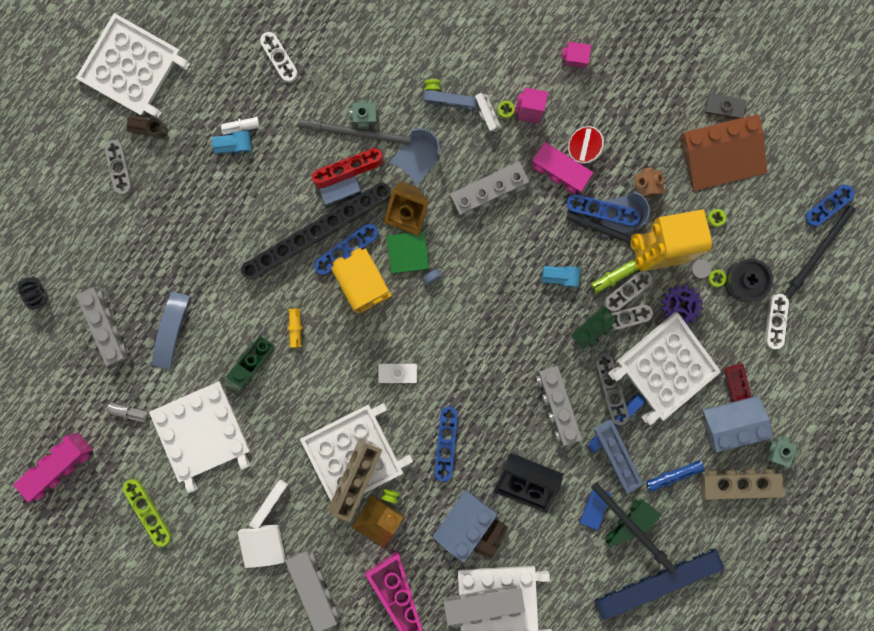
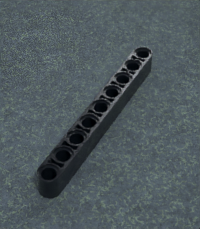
(306, 232)

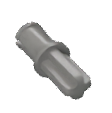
(127, 412)

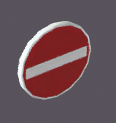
(586, 144)

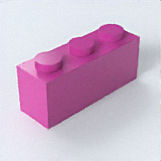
(531, 105)
(561, 168)

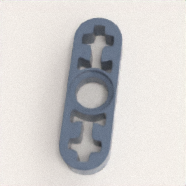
(442, 98)

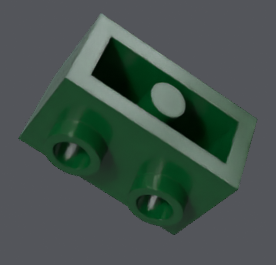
(593, 327)

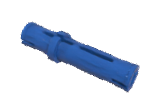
(679, 474)

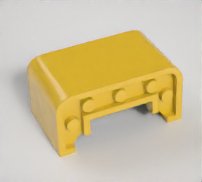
(672, 241)
(360, 280)

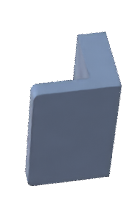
(340, 192)

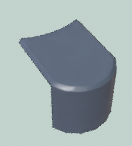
(419, 155)
(633, 200)

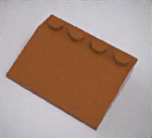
(725, 152)

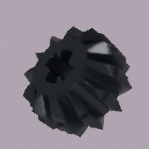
(32, 293)

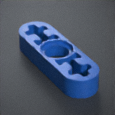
(837, 192)

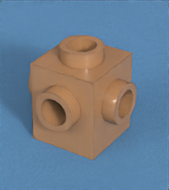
(649, 182)

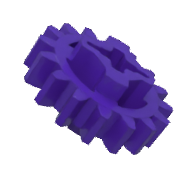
(676, 297)

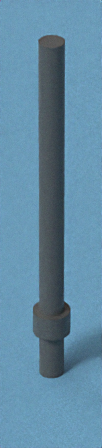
(317, 125)

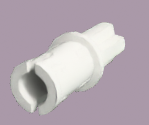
(240, 125)

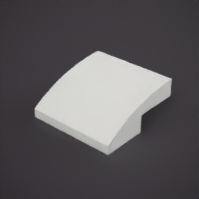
(261, 546)

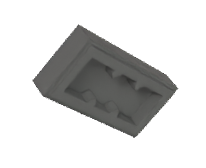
(725, 106)

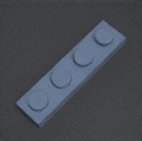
(618, 456)

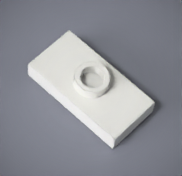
(487, 112)
(397, 373)

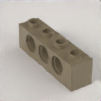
(354, 480)
(771, 488)

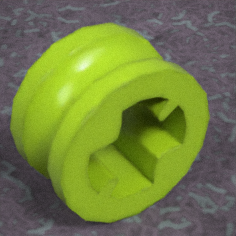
(432, 85)
(511, 107)
(711, 221)
(722, 281)
(390, 496)

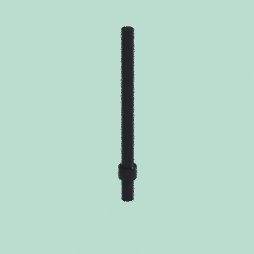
(586, 222)
(797, 282)
(658, 554)

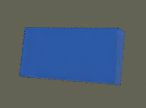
(593, 511)

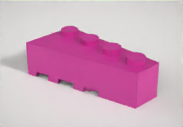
(53, 467)
(394, 592)

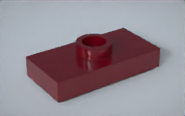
(737, 382)

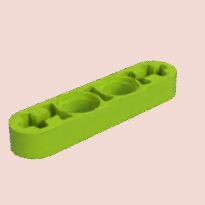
(143, 514)

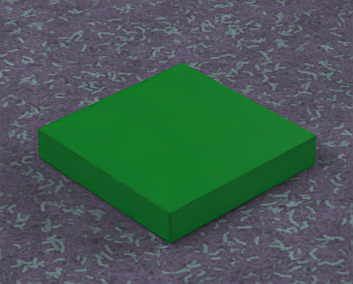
(407, 252)

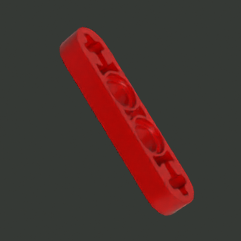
(346, 165)

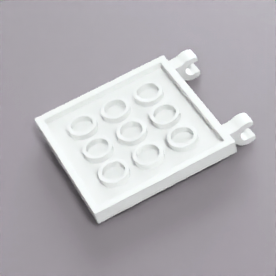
(130, 65)
(667, 367)
(200, 433)
(334, 444)
(489, 578)

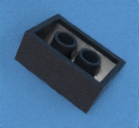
(528, 482)

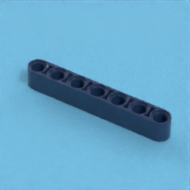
(659, 585)

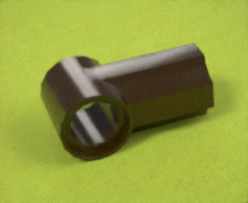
(146, 126)
(489, 542)

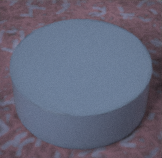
(432, 277)

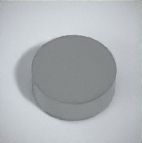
(701, 269)

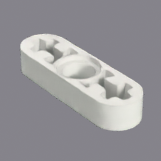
(267, 48)
(781, 336)
(268, 504)

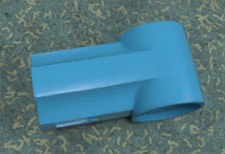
(236, 143)
(566, 276)

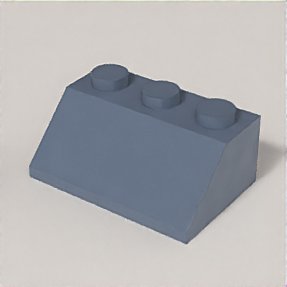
(737, 424)
(464, 525)

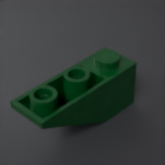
(248, 366)
(641, 514)

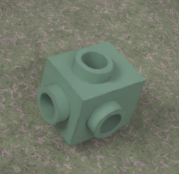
(368, 118)
(782, 451)

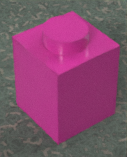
(576, 54)

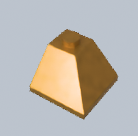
(406, 208)
(378, 521)

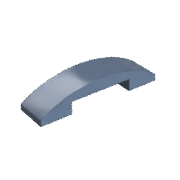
(169, 330)

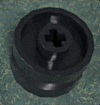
(759, 281)

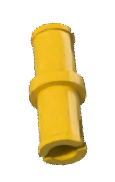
(294, 328)

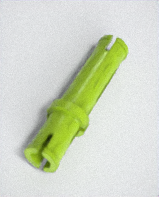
(611, 278)

